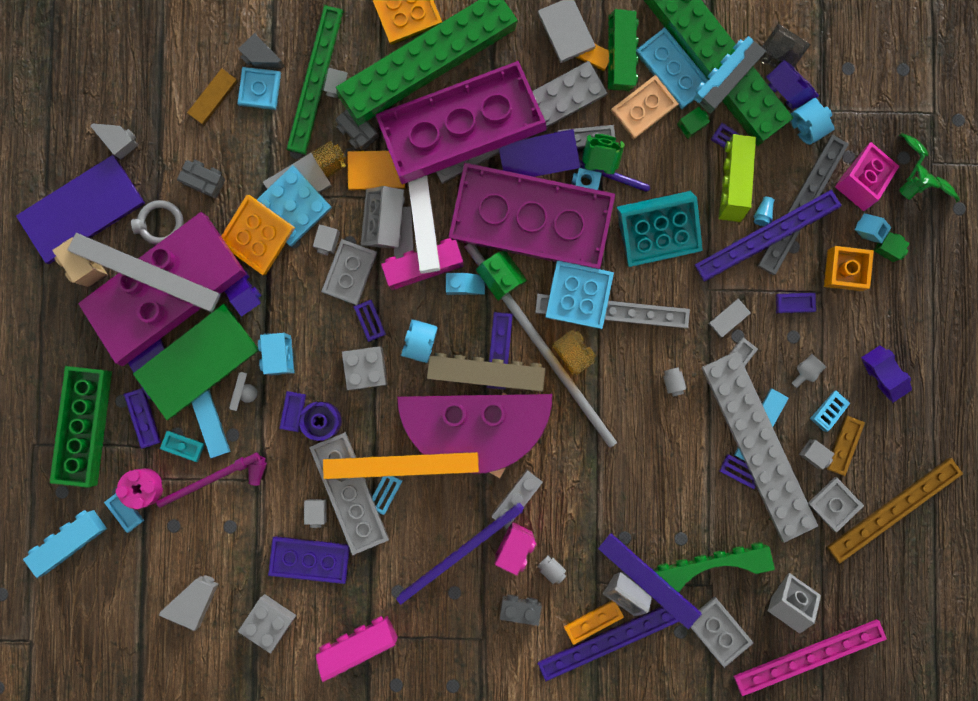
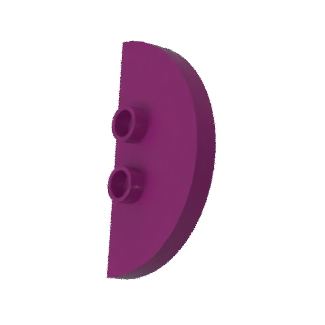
(493, 425)

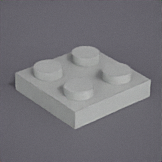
(835, 504)

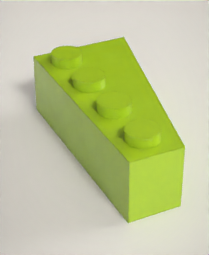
(737, 178)

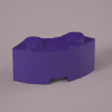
(791, 85)
(243, 295)
(891, 379)

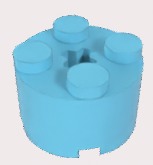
(812, 121)
(419, 341)

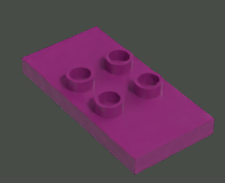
(461, 122)
(531, 216)
(135, 315)

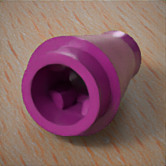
(256, 471)

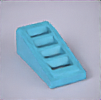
(816, 417)

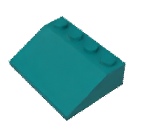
(660, 228)

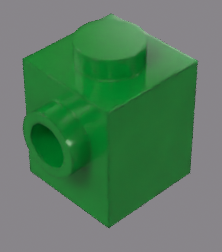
(893, 247)

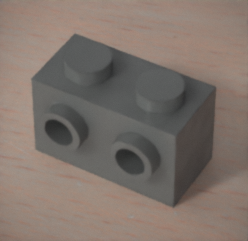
(520, 610)

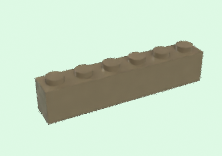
(486, 373)

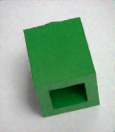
(693, 122)

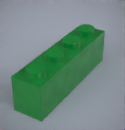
(622, 50)

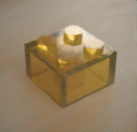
(574, 352)

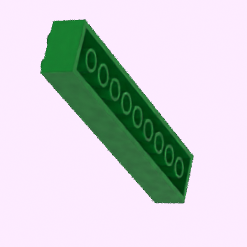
(707, 44)
(425, 58)

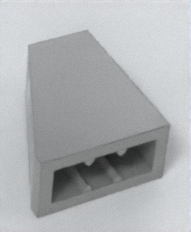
(192, 603)

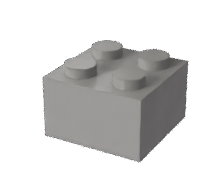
(364, 368)
(267, 623)

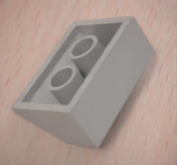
(382, 217)

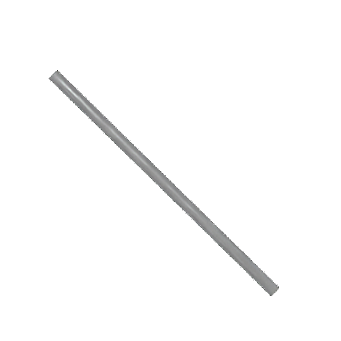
(550, 358)

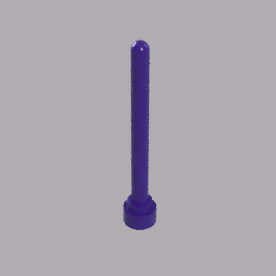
(621, 178)

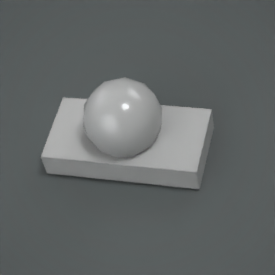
(245, 393)

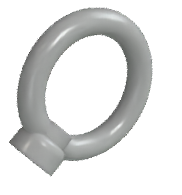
(139, 225)

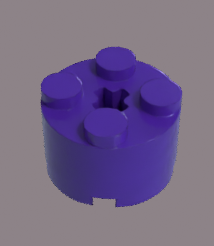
(309, 419)

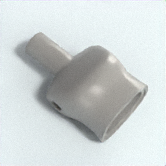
(808, 370)

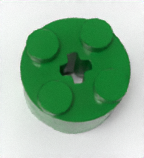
(602, 153)

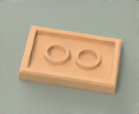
(644, 107)

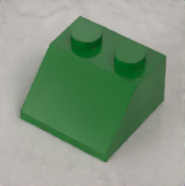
(501, 274)

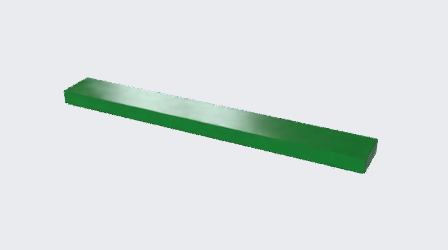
(314, 80)

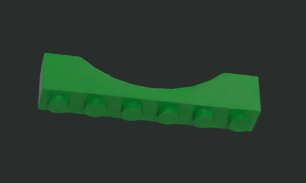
(755, 559)

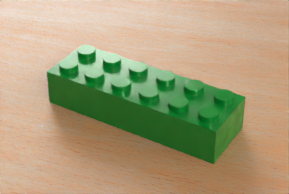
(80, 427)

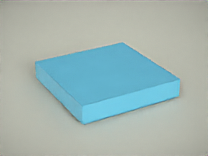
(259, 88)

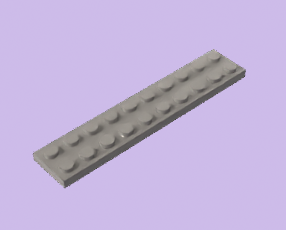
(556, 101)
(759, 446)

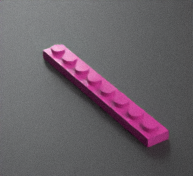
(810, 657)

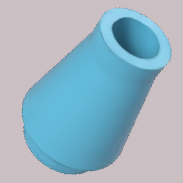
(764, 212)

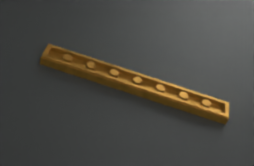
(894, 510)

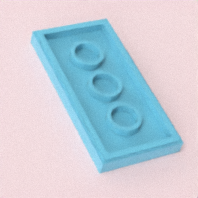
(672, 66)

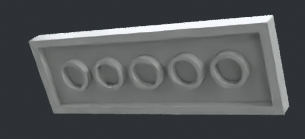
(350, 498)

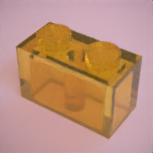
(329, 158)

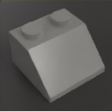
(628, 594)
(795, 603)

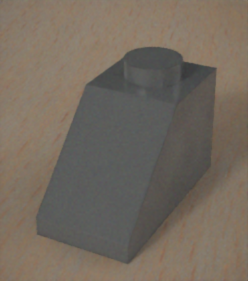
(259, 54)

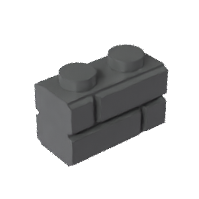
(361, 135)
(201, 179)

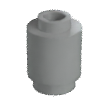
(674, 381)
(552, 570)

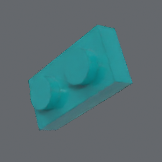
(182, 446)

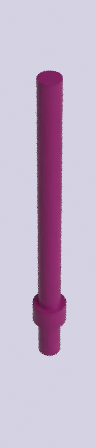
(240, 464)

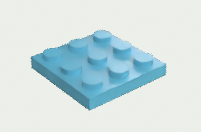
(296, 202)
(579, 295)

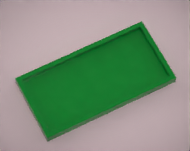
(196, 362)

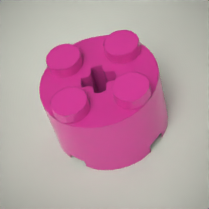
(129, 492)

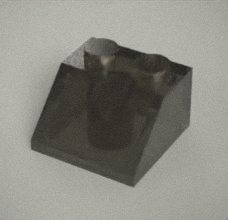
(783, 46)

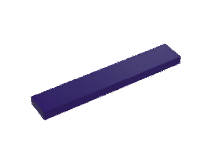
(650, 581)

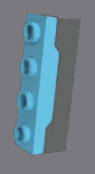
(731, 72)

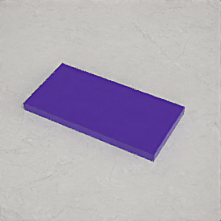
(81, 207)

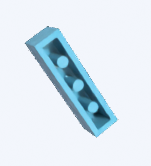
(65, 543)

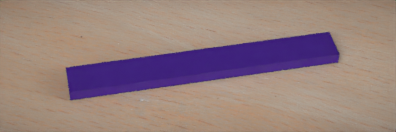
(768, 235)
(460, 553)
(606, 643)

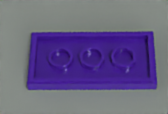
(541, 154)
(309, 560)

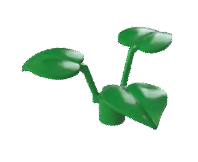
(915, 184)

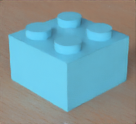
(276, 354)

